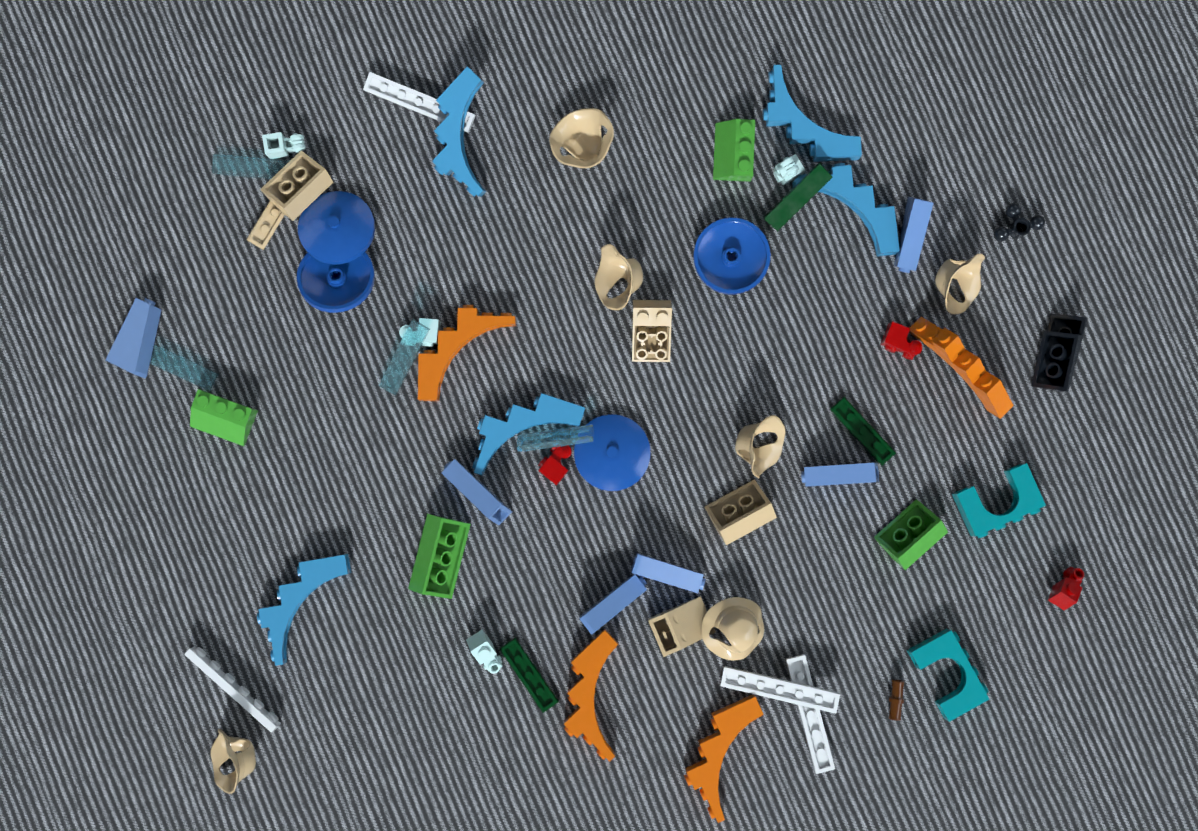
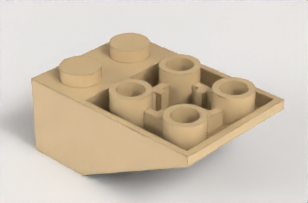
(651, 330)
(679, 626)

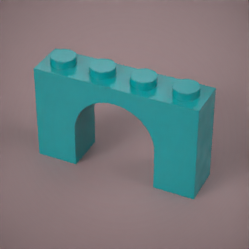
(1025, 500)
(970, 690)

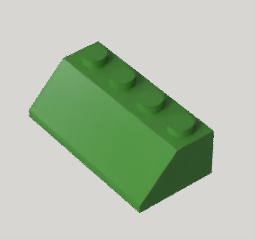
(439, 556)

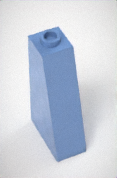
(913, 233)
(136, 338)
(840, 474)
(476, 492)
(667, 573)
(613, 603)

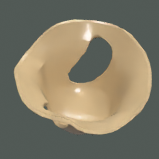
(582, 137)
(613, 268)
(968, 277)
(766, 455)
(739, 622)
(244, 762)

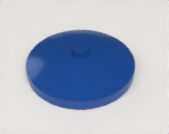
(336, 227)
(731, 256)
(335, 286)
(615, 456)

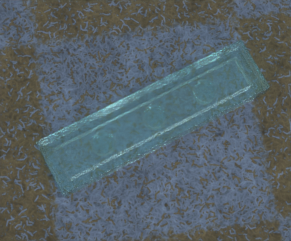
(246, 166)
(404, 357)
(183, 368)
(555, 438)

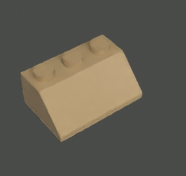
(297, 185)
(740, 512)

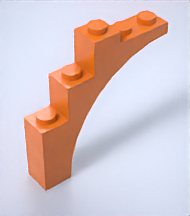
(469, 326)
(966, 364)
(583, 719)
(705, 773)

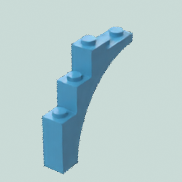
(801, 130)
(453, 158)
(879, 220)
(498, 432)
(292, 595)

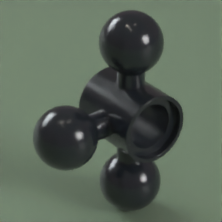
(1013, 211)

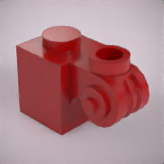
(895, 340)
(552, 466)
(1067, 591)

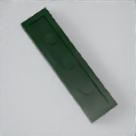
(798, 197)
(862, 431)
(529, 675)

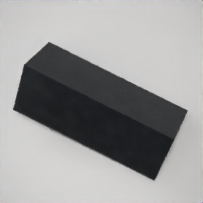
(1059, 352)

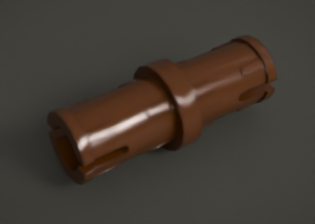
(896, 699)

